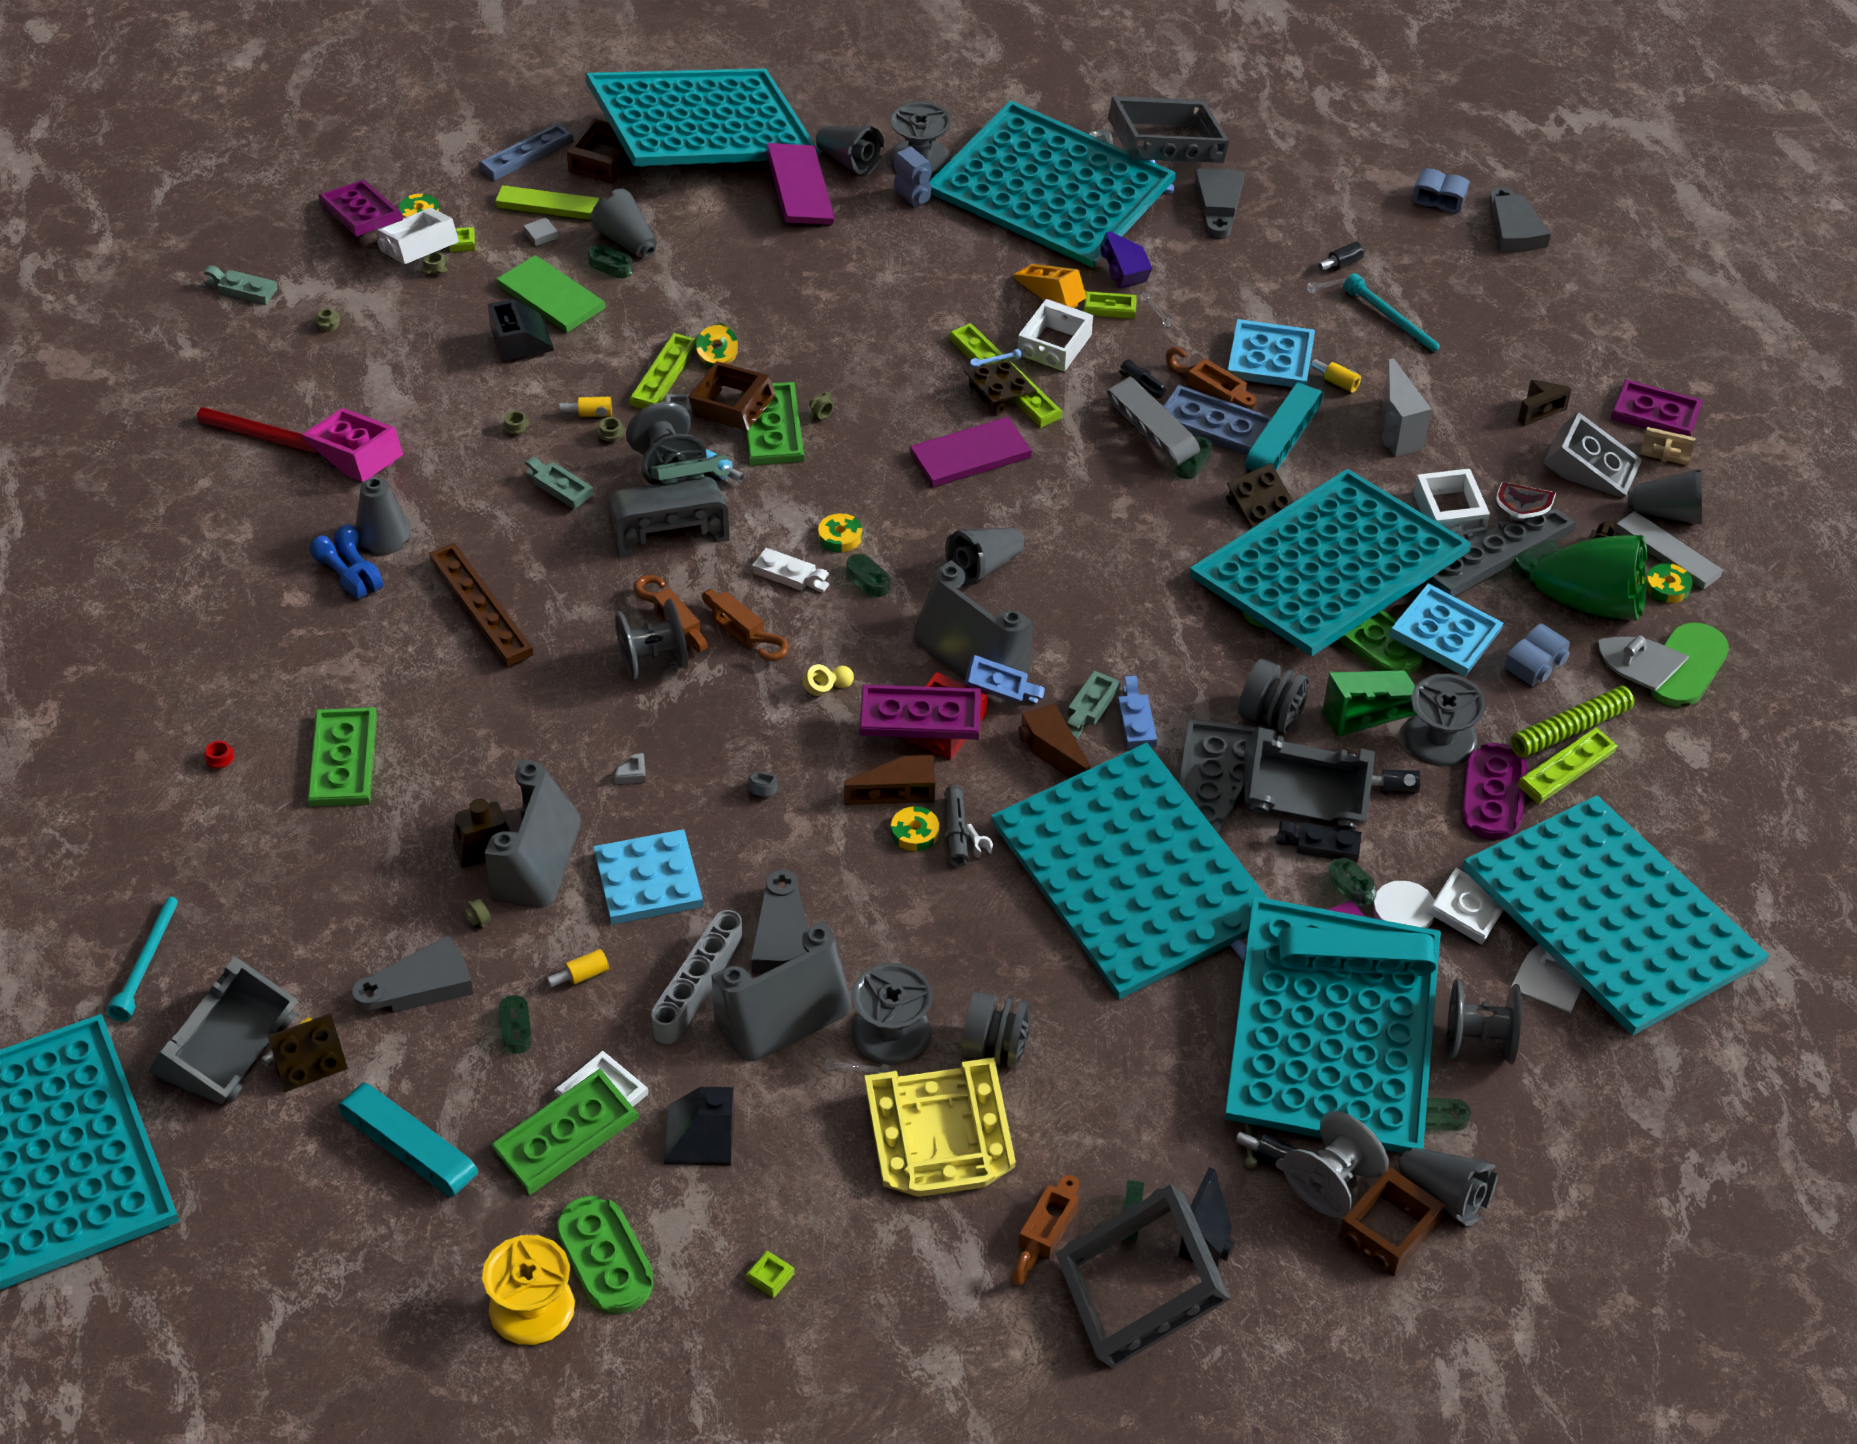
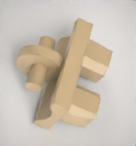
(1667, 446)

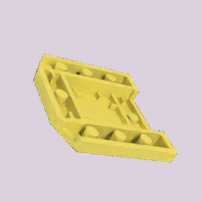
(940, 1129)

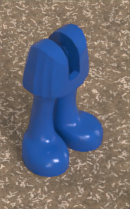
(351, 578)

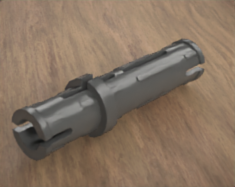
(956, 833)

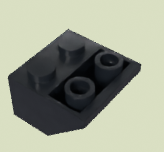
(518, 330)

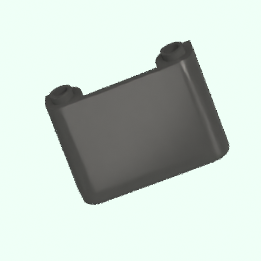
(667, 507)
(958, 628)
(1307, 780)
(532, 863)
(784, 1002)
(225, 1034)

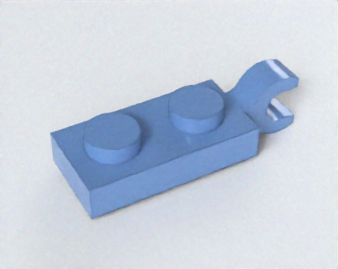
(1001, 681)
(1136, 716)

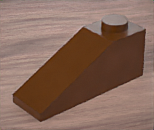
(1052, 740)
(898, 781)

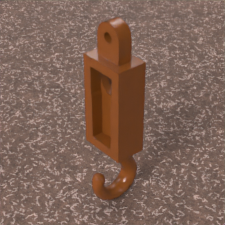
(1212, 380)
(689, 622)
(743, 624)
(1044, 1231)

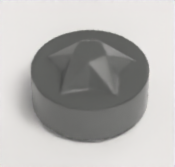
(762, 784)

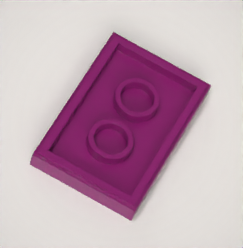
(1656, 408)

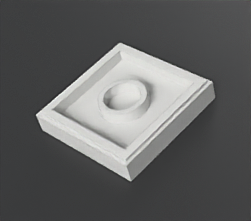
(1466, 907)
(625, 1082)

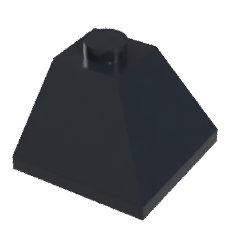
(701, 1127)
(1212, 1220)

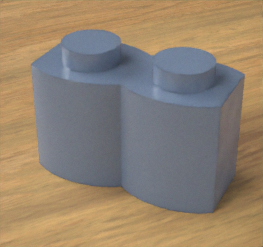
(912, 176)
(1440, 190)
(1537, 655)

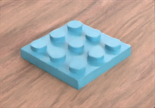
(1271, 353)
(1446, 629)
(648, 876)

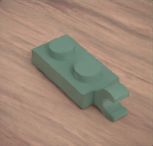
(241, 285)
(692, 468)
(559, 482)
(1091, 701)

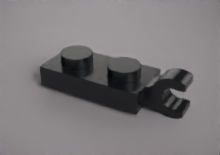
(1320, 840)

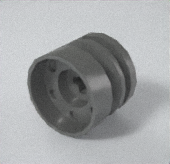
(1268, 694)
(996, 1029)

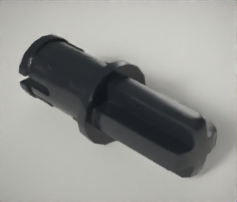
(1143, 377)

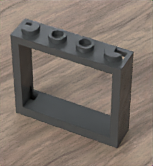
(1164, 111)
(1169, 1316)

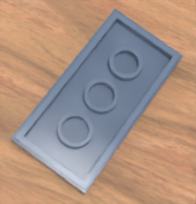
(1216, 419)

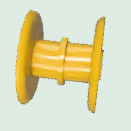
(528, 1289)

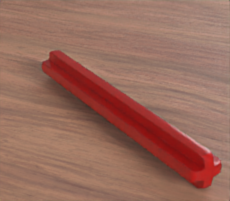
(253, 429)

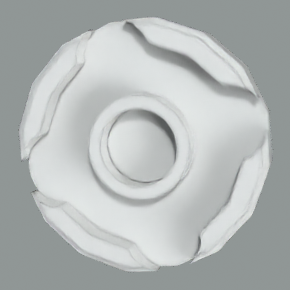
(1404, 904)

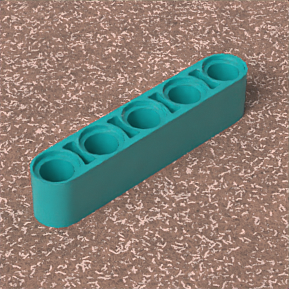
(1285, 428)
(1357, 951)
(408, 1139)

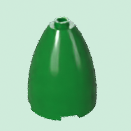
(1597, 576)

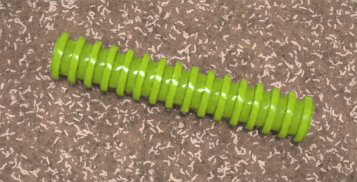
(1571, 721)

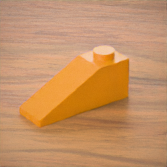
(1053, 283)

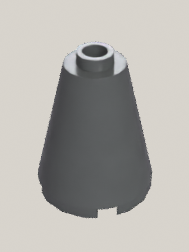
(852, 146)
(624, 223)
(1670, 497)
(380, 519)
(983, 550)
(1454, 1180)

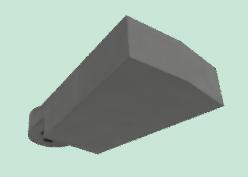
(1219, 198)
(1516, 222)
(780, 924)
(418, 980)

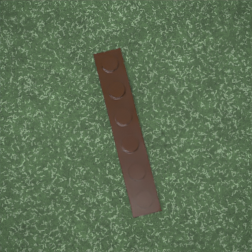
(481, 604)

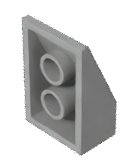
(1403, 413)
(1592, 457)

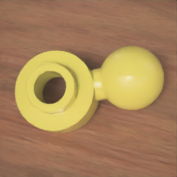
(840, 677)

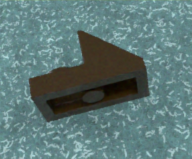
(1543, 401)

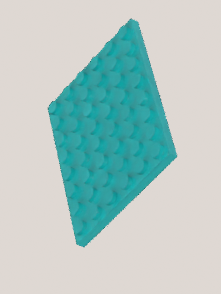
(696, 115)
(1050, 182)
(1329, 561)
(1131, 869)
(1615, 914)
(1330, 1036)
(72, 1154)

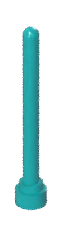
(1356, 286)
(122, 1005)

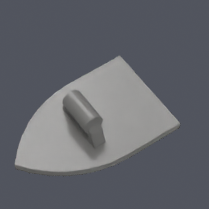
(1641, 660)

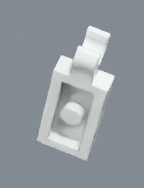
(790, 571)

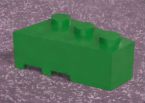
(1367, 699)

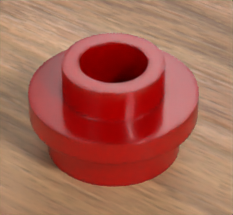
(218, 754)

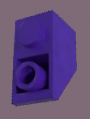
(1126, 260)

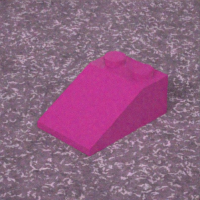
(355, 443)

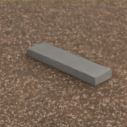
(1670, 550)

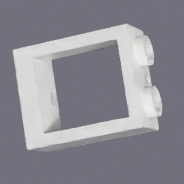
(417, 235)
(1052, 316)
(1452, 482)

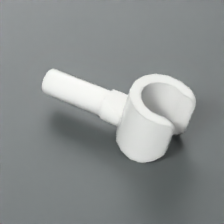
(979, 841)

